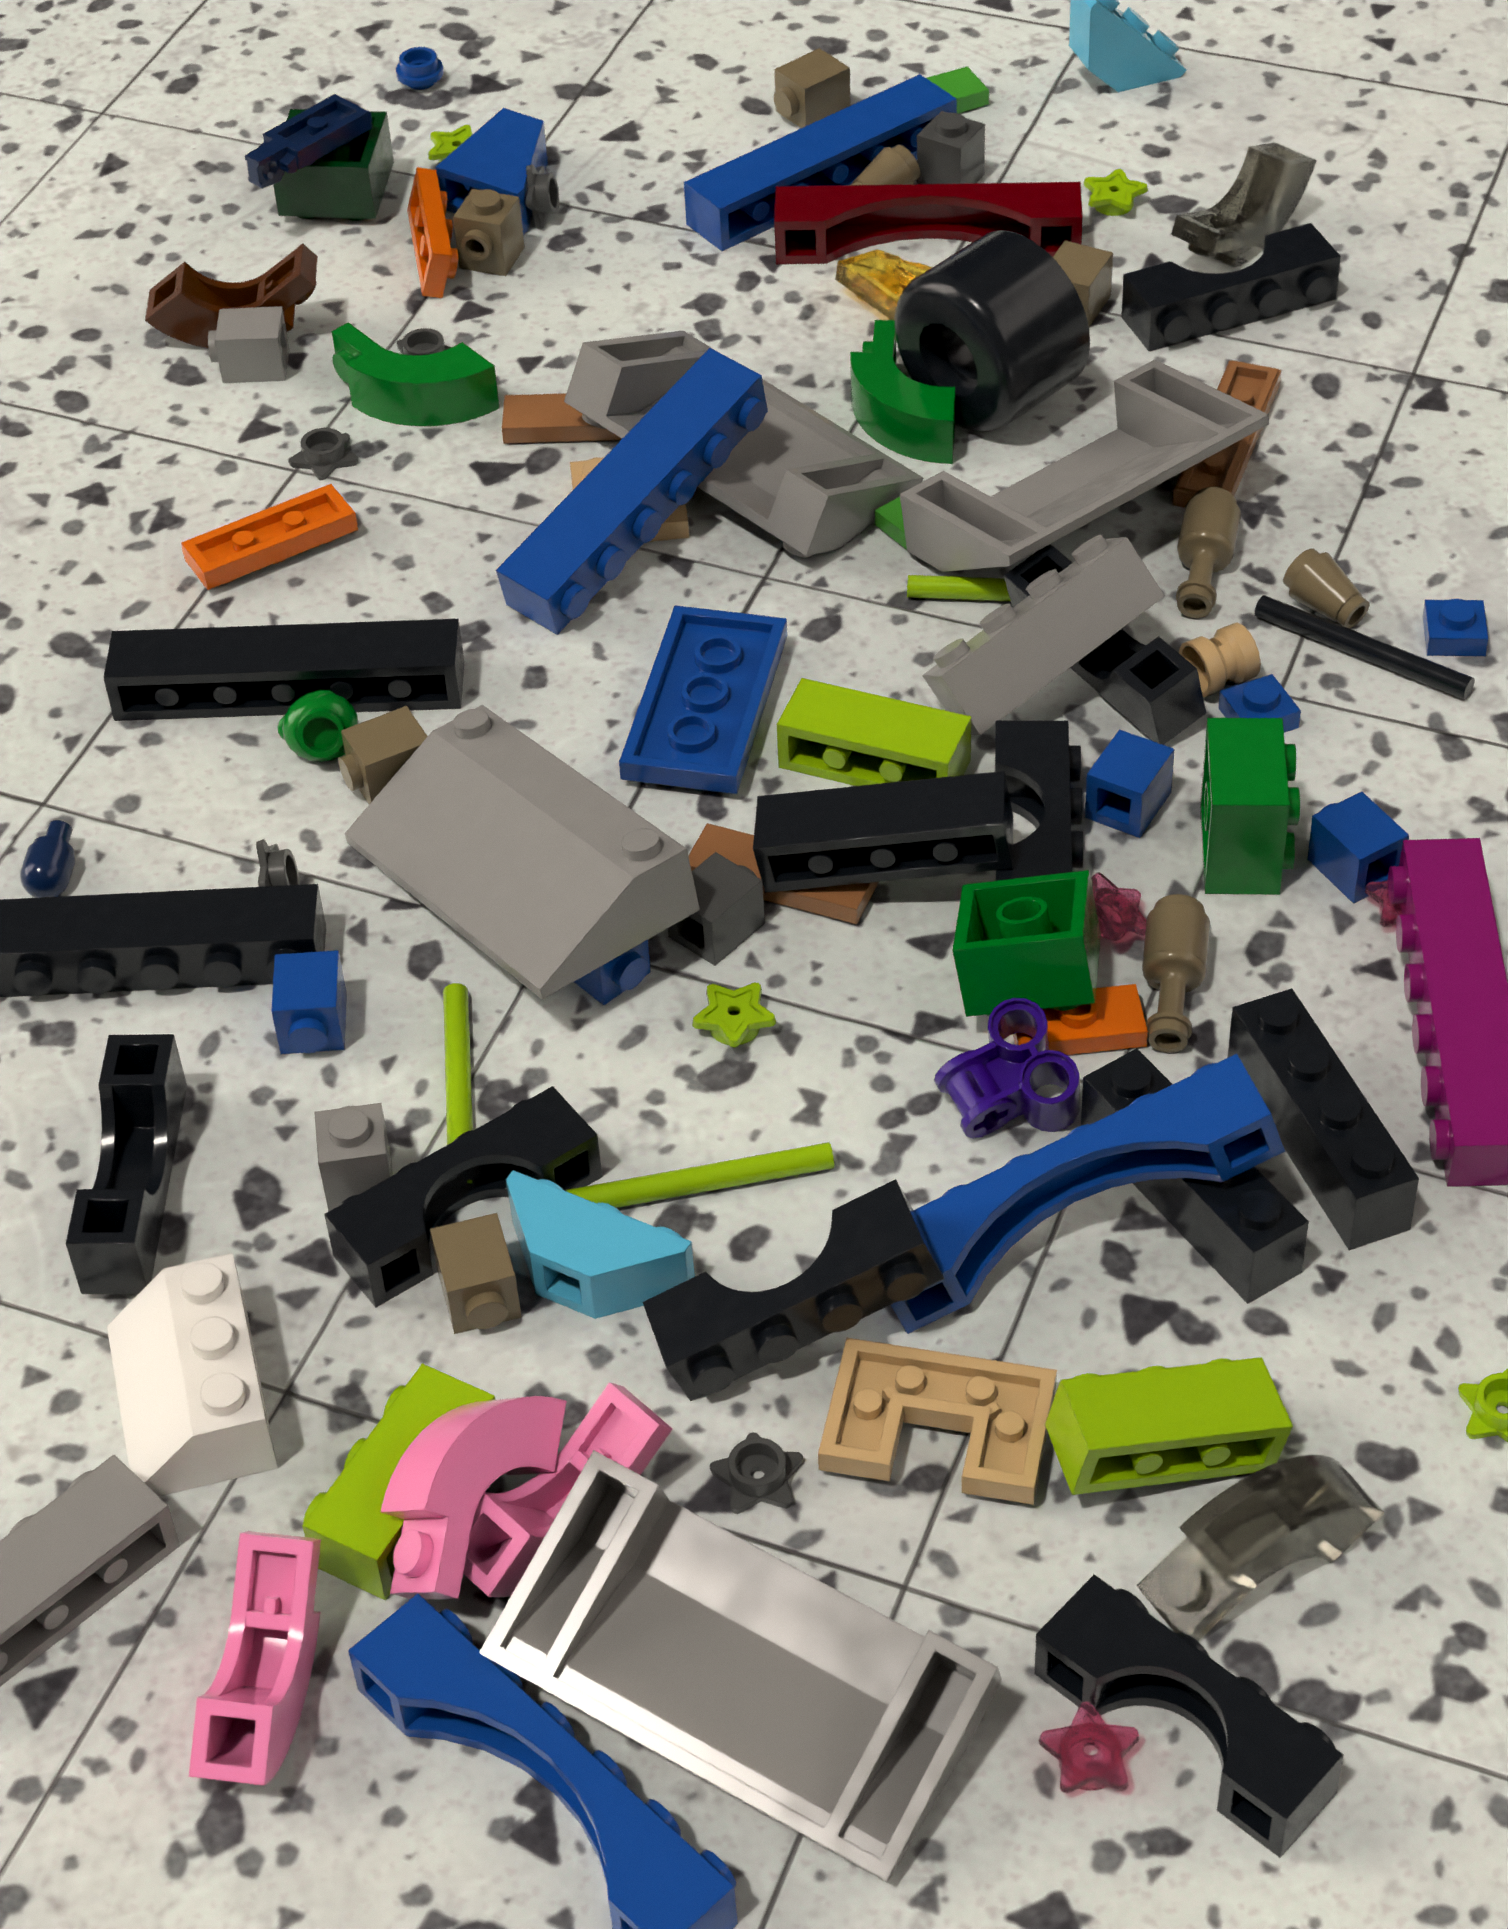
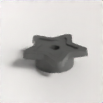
(541, 194)
(422, 342)
(324, 452)
(276, 866)
(757, 1455)

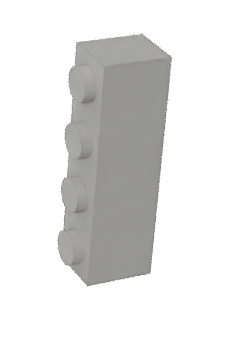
(1043, 633)
(77, 1559)

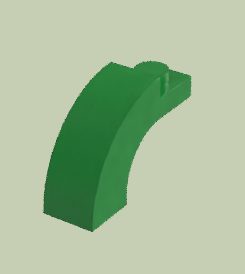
(414, 388)
(896, 409)

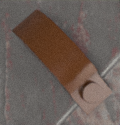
(189, 303)

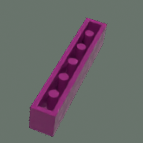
(1460, 1001)

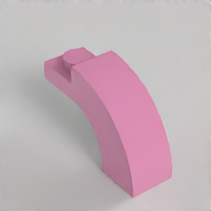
(447, 1475)
(514, 1522)
(267, 1662)

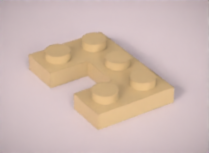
(991, 1399)

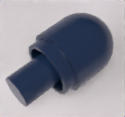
(49, 862)

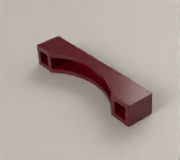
(836, 220)

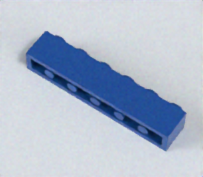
(739, 196)
(633, 491)

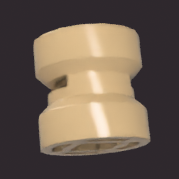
(1224, 658)

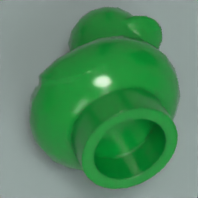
(315, 725)

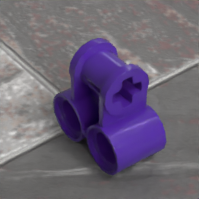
(1002, 1078)

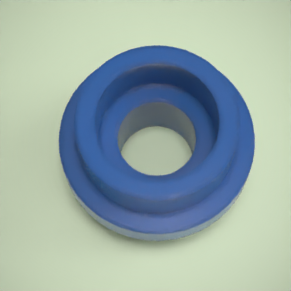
(419, 68)

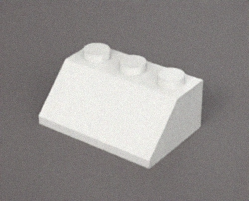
(190, 1380)

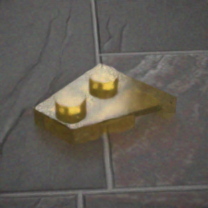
(878, 278)

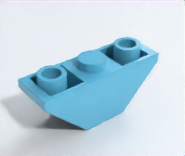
(1119, 46)
(591, 1251)

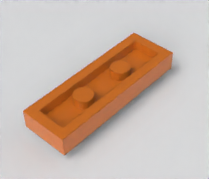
(431, 233)
(269, 536)

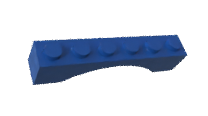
(1193, 1129)
(438, 1686)

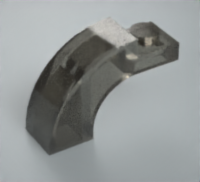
(1254, 206)
(1251, 1532)

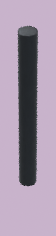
(1365, 647)

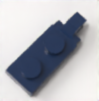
(306, 139)

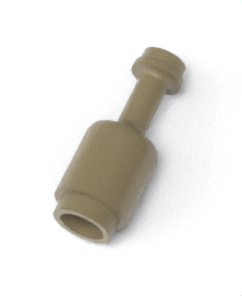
(1206, 547)
(1174, 964)

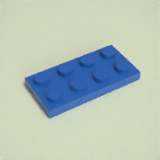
(704, 699)

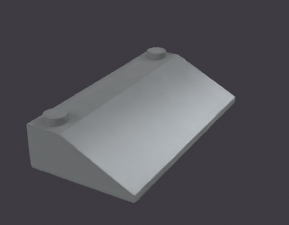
(1161, 430)
(789, 475)
(523, 853)
(742, 1667)

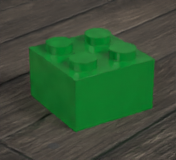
(1247, 806)
(1028, 942)

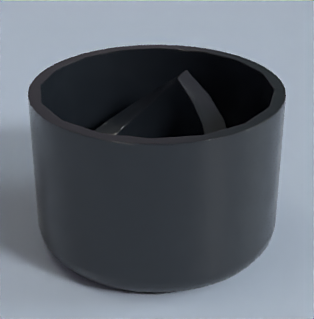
(995, 327)

